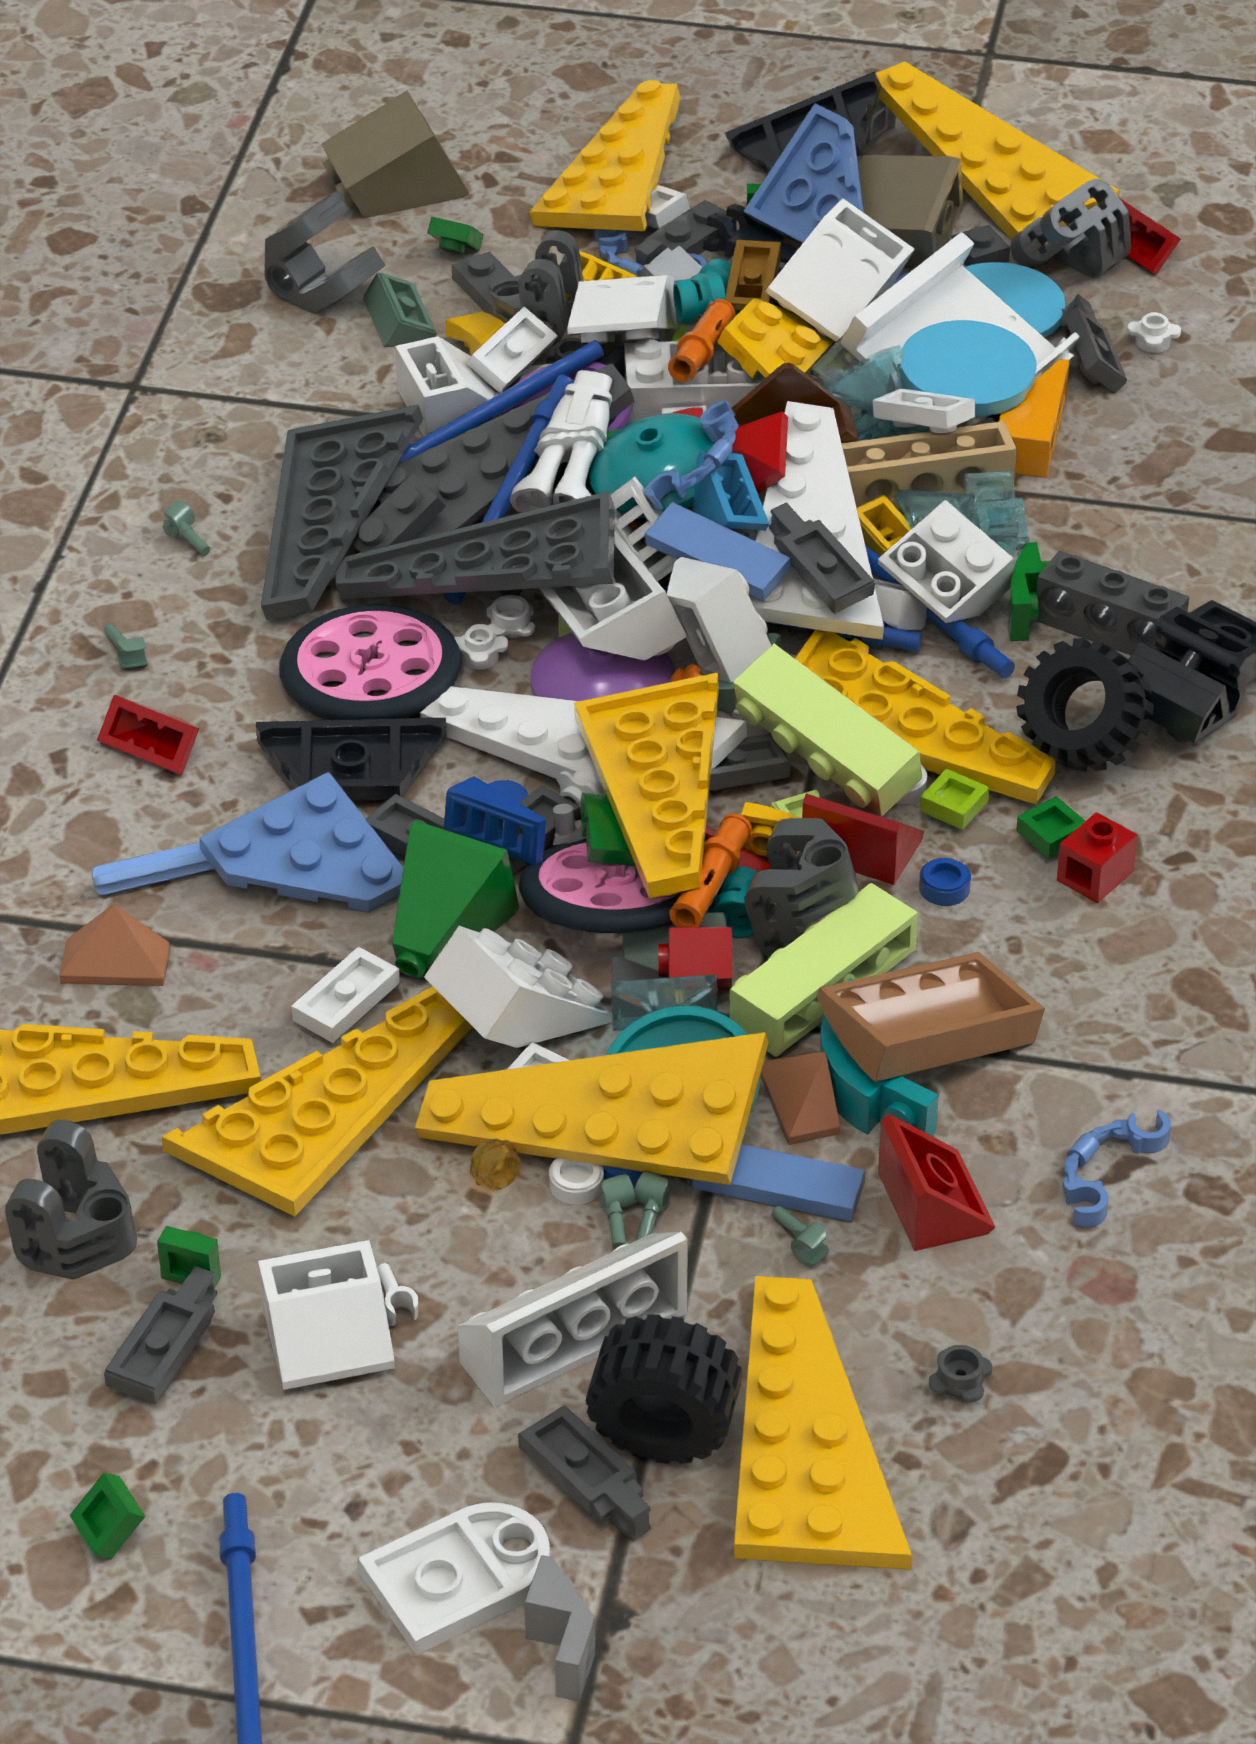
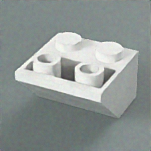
(438, 381)
(950, 565)
(717, 617)
(326, 1314)

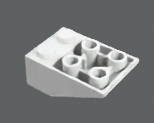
(840, 270)
(625, 305)
(656, 389)
(513, 989)

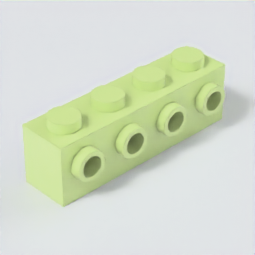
(827, 731)
(850, 942)

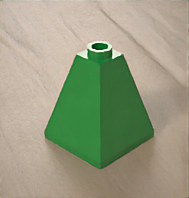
(447, 886)

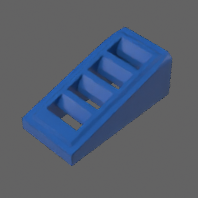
(466, 816)

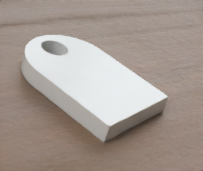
(455, 1572)

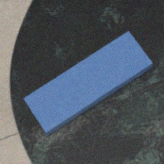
(692, 536)
(792, 1183)

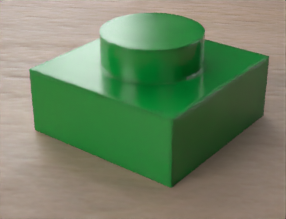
(454, 235)
(1048, 825)
(183, 1250)
(107, 1515)

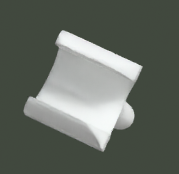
(396, 1295)

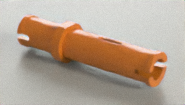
(697, 346)
(720, 859)

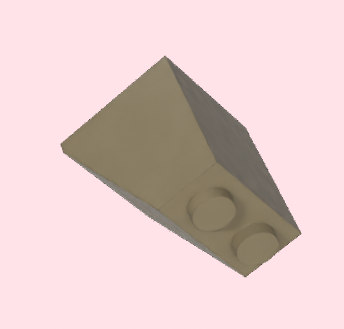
(391, 161)
(913, 199)

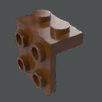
(792, 385)

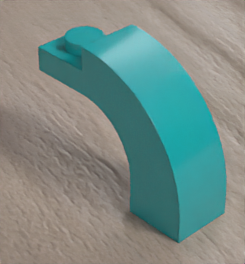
(867, 1102)

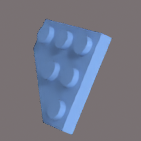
(809, 177)
(307, 849)

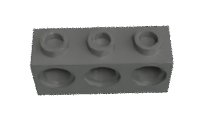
(1102, 603)

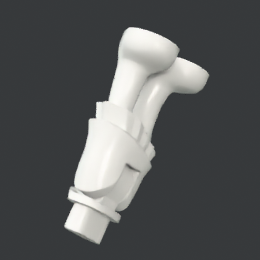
(572, 436)

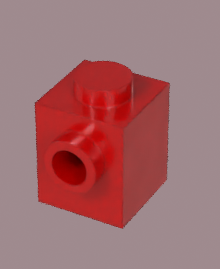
(1096, 857)
(697, 953)

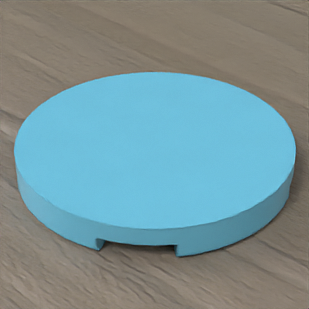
(1026, 292)
(970, 362)

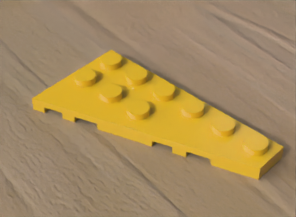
(1000, 165)
(617, 169)
(928, 719)
(656, 771)
(87, 1076)
(322, 1108)
(635, 1110)
(806, 1457)

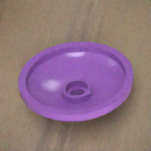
(583, 673)

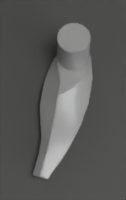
(566, 828)

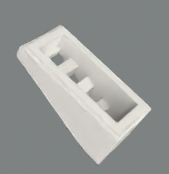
(632, 538)
(900, 606)

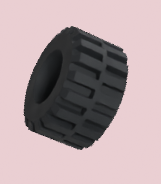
(1054, 683)
(664, 1389)

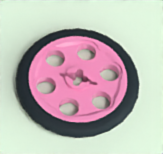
(333, 632)
(591, 894)

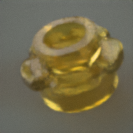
(495, 1164)

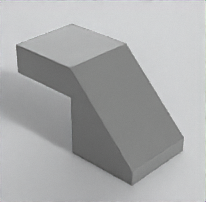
(561, 1618)

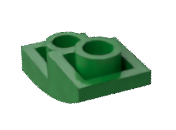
(1023, 592)
(602, 831)

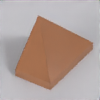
(115, 952)
(802, 1096)

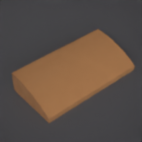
(930, 1015)

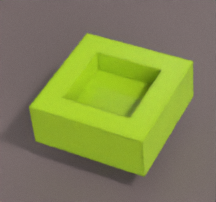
(954, 799)

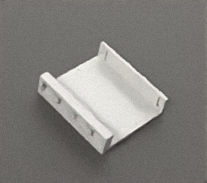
(939, 293)

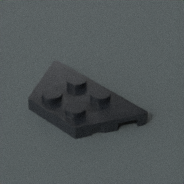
(768, 136)
(363, 755)

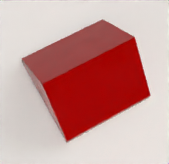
(875, 844)
(929, 1187)

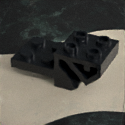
(1198, 668)

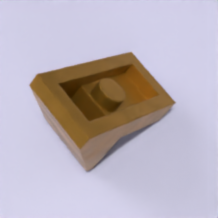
(752, 271)

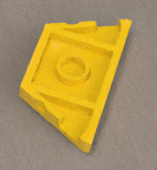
(769, 336)

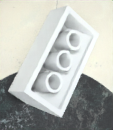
(621, 617)
(567, 1319)

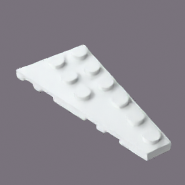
(821, 490)
(538, 730)

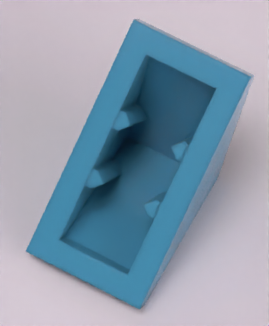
(729, 495)

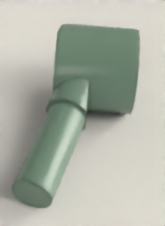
(179, 519)
(130, 651)
(653, 1193)
(617, 1194)
(808, 1242)

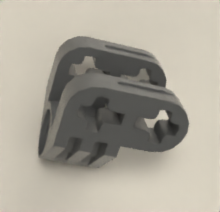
(1091, 239)
(296, 270)
(543, 284)
(801, 883)
(76, 1185)

